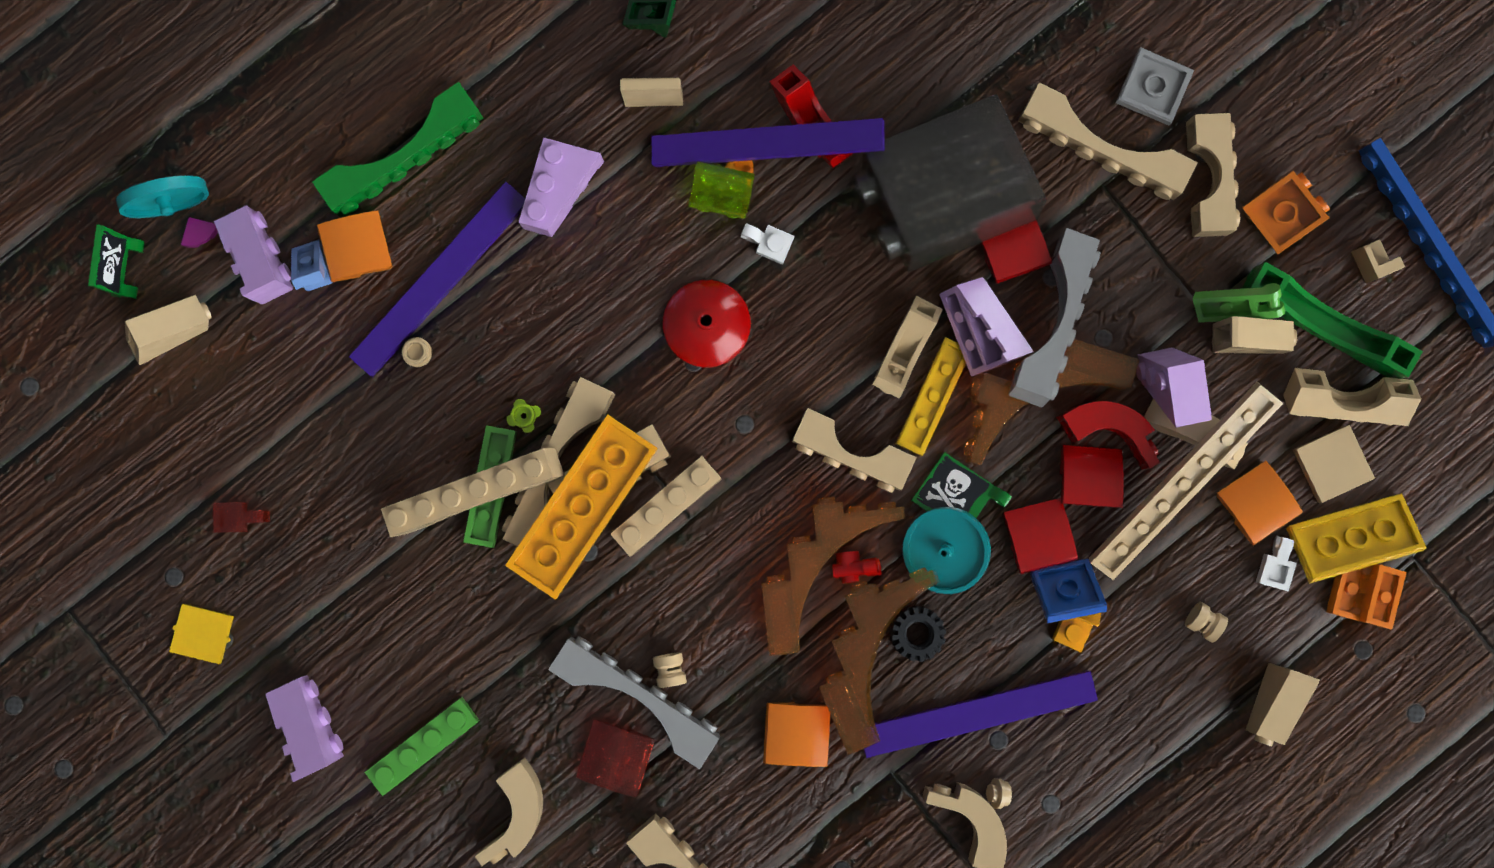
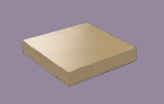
(651, 92)
(1333, 464)

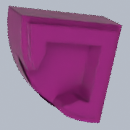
(198, 232)

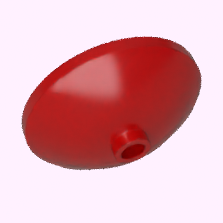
(709, 344)

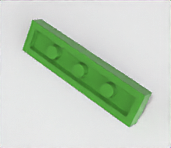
(485, 518)
(422, 746)

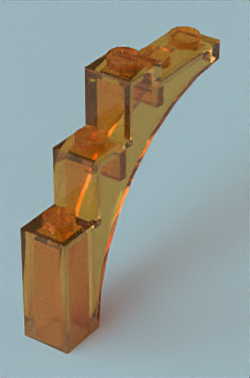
(1085, 366)
(832, 528)
(849, 695)

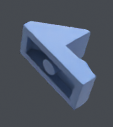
(309, 266)

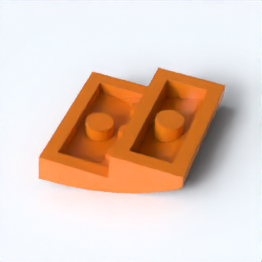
(354, 246)
(1259, 503)
(1368, 595)
(796, 735)

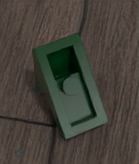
(650, 15)

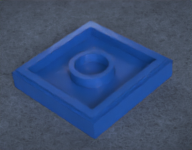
(1068, 591)

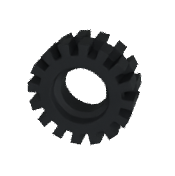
(934, 641)

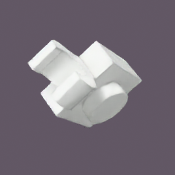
(772, 244)
(1276, 569)

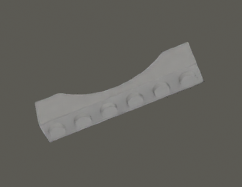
(1071, 266)
(582, 666)

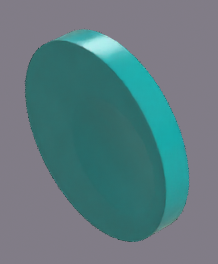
(162, 196)
(951, 545)

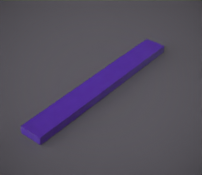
(769, 142)
(438, 280)
(983, 712)

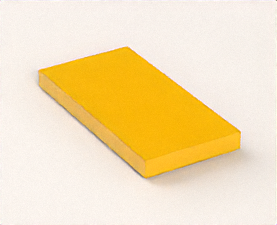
(1356, 538)

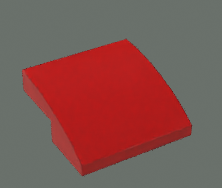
(1016, 252)
(1092, 476)
(1040, 536)

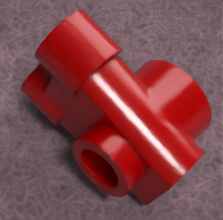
(849, 567)

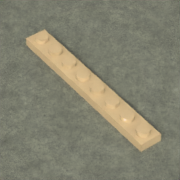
(1185, 480)

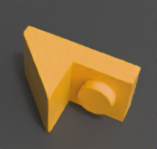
(1075, 631)

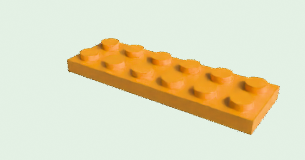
(581, 507)

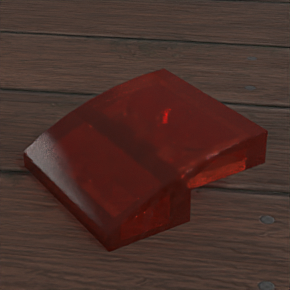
(615, 758)

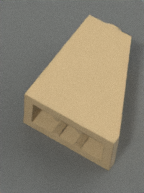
(166, 328)
(1253, 336)
(1280, 704)

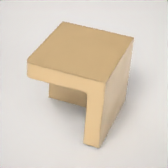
(1374, 261)

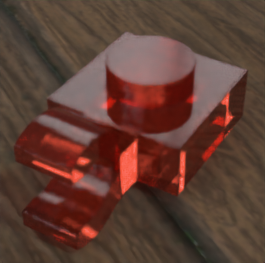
(234, 517)

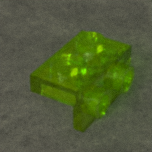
(721, 190)

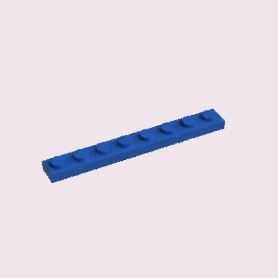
(1430, 240)

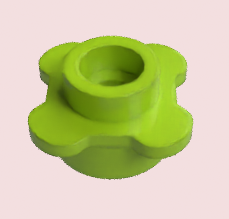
(515, 417)

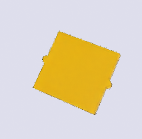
(201, 633)

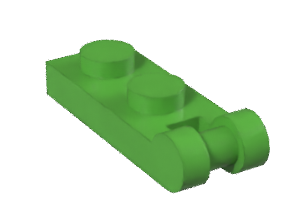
(1222, 304)

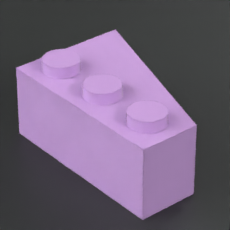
(556, 183)
(254, 255)
(983, 327)
(1176, 384)
(305, 726)

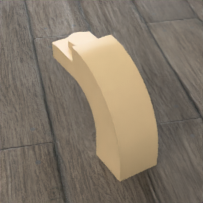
(906, 347)
(1190, 433)
(526, 801)
(989, 836)

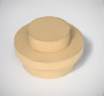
(417, 352)
(999, 793)

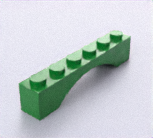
(349, 185)
(1372, 347)

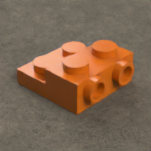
(1287, 211)

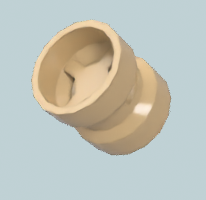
(1205, 621)
(666, 676)

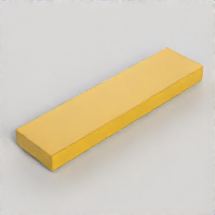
(932, 398)

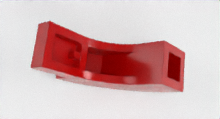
(801, 104)
(1115, 418)

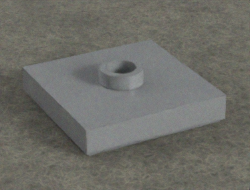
(1154, 86)

